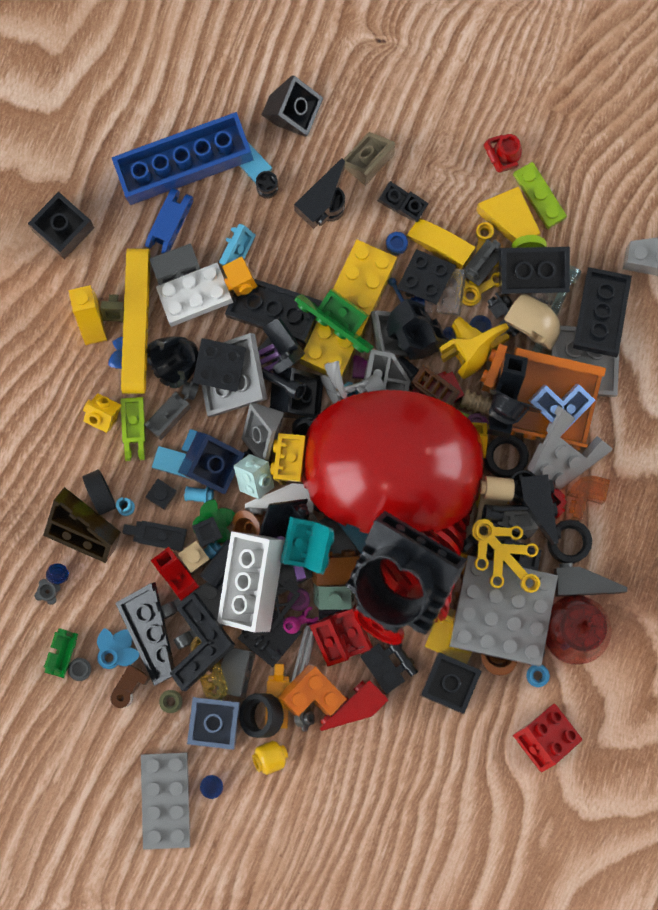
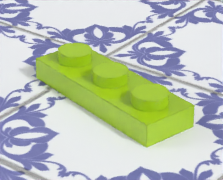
(540, 195)

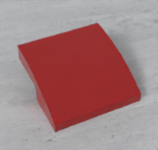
(340, 637)

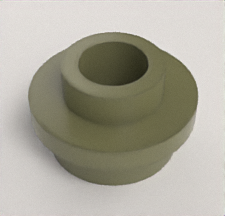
(163, 701)

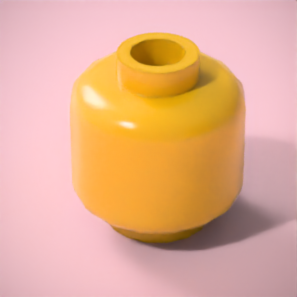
(270, 757)

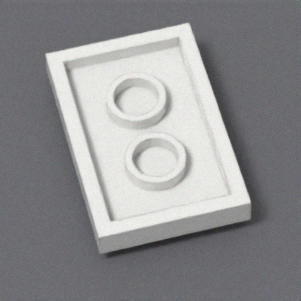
(194, 294)

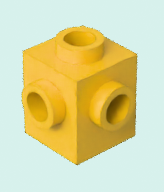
(101, 412)

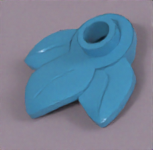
(118, 646)

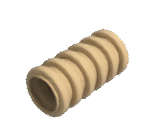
(476, 402)

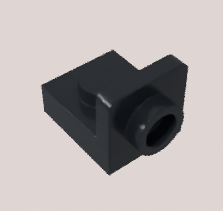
(470, 540)

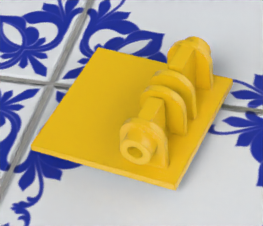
(440, 639)

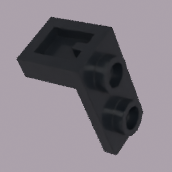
(285, 344)

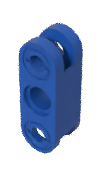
(169, 221)

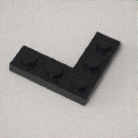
(213, 647)

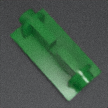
(58, 663)

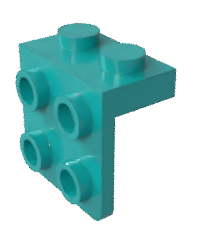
(307, 544)

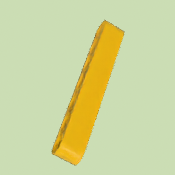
(135, 321)

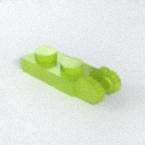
(133, 426)

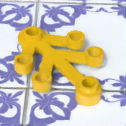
(472, 287)
(502, 553)

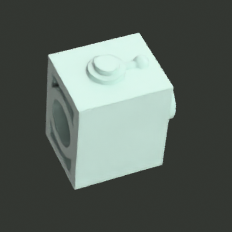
(253, 476)

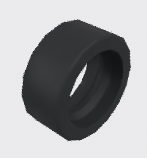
(520, 446)
(99, 492)
(587, 542)
(247, 715)

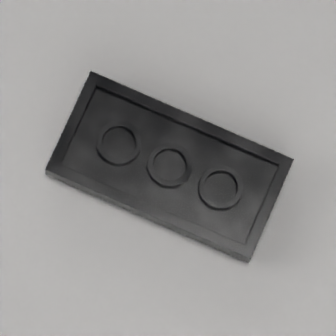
(270, 302)
(602, 312)

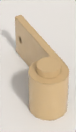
(494, 492)

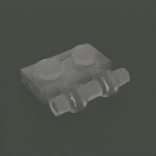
(452, 297)

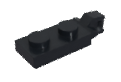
(157, 535)

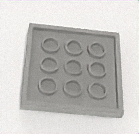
(503, 619)

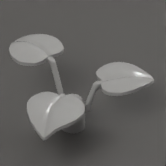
(334, 381)

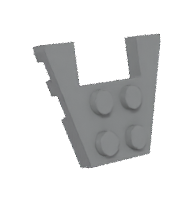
(559, 458)

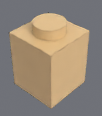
(194, 557)

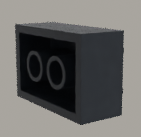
(534, 270)

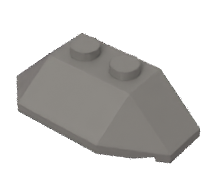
(388, 369)

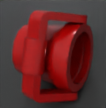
(505, 152)

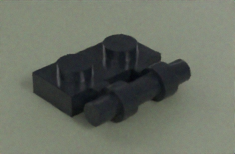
(384, 670)

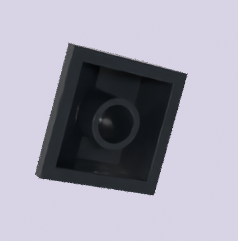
(308, 405)

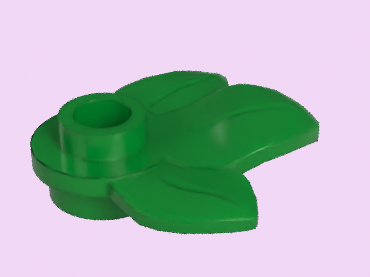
(222, 517)

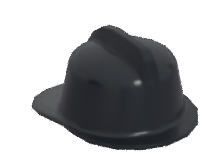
(507, 409)

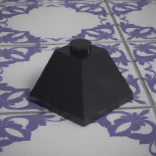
(293, 106)

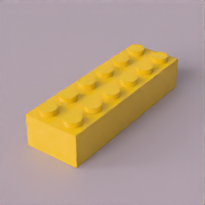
(362, 284)

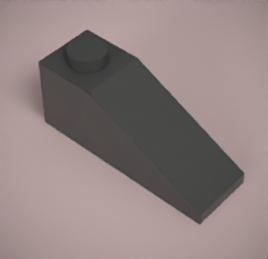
(580, 582)

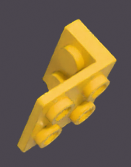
(288, 458)

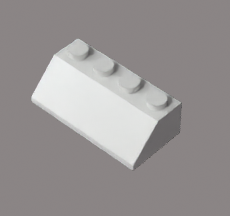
(250, 582)

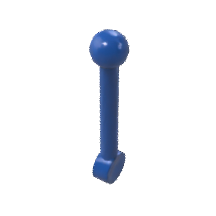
(392, 282)

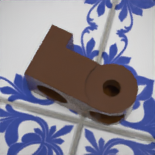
(123, 693)

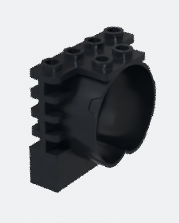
(411, 552)

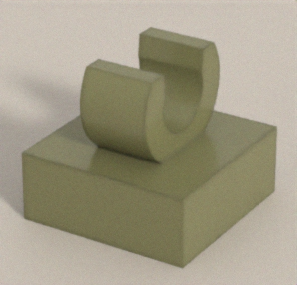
(113, 309)

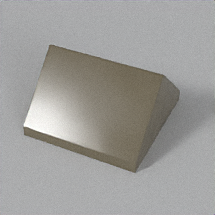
(369, 157)

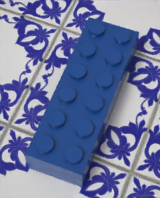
(182, 158)

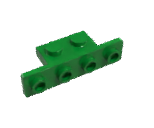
(339, 315)

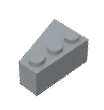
(642, 256)

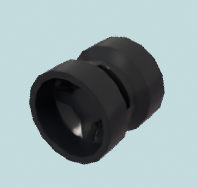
(265, 180)

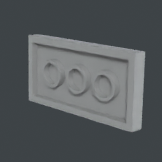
(165, 801)

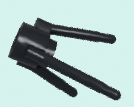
(496, 513)

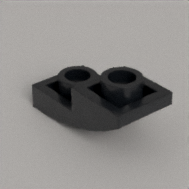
(402, 202)

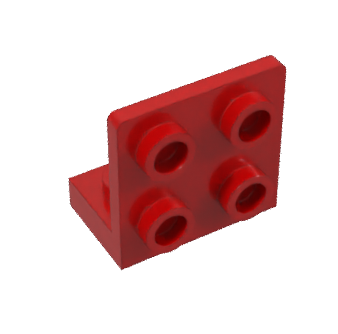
(548, 738)

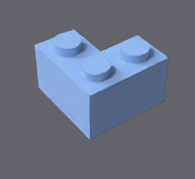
(575, 402)

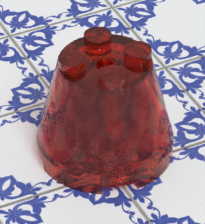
(565, 638)

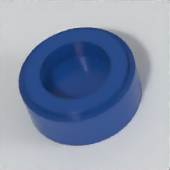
(396, 243)

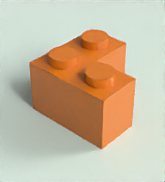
(308, 688)

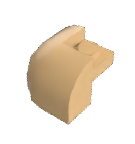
(534, 320)

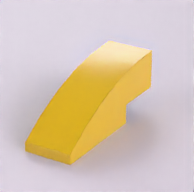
(441, 243)

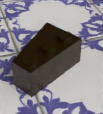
(80, 527)

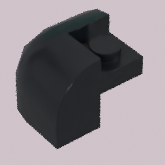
(415, 330)

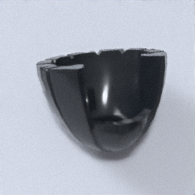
(172, 359)

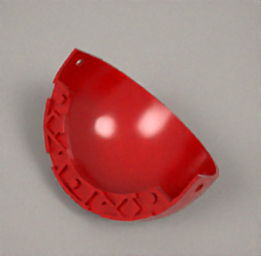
(395, 457)

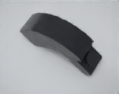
(509, 383)

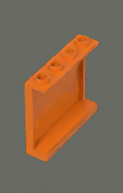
(560, 377)

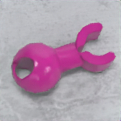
(294, 623)

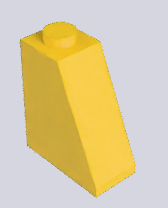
(509, 214)
(88, 314)

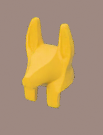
(472, 346)

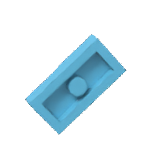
(238, 245)

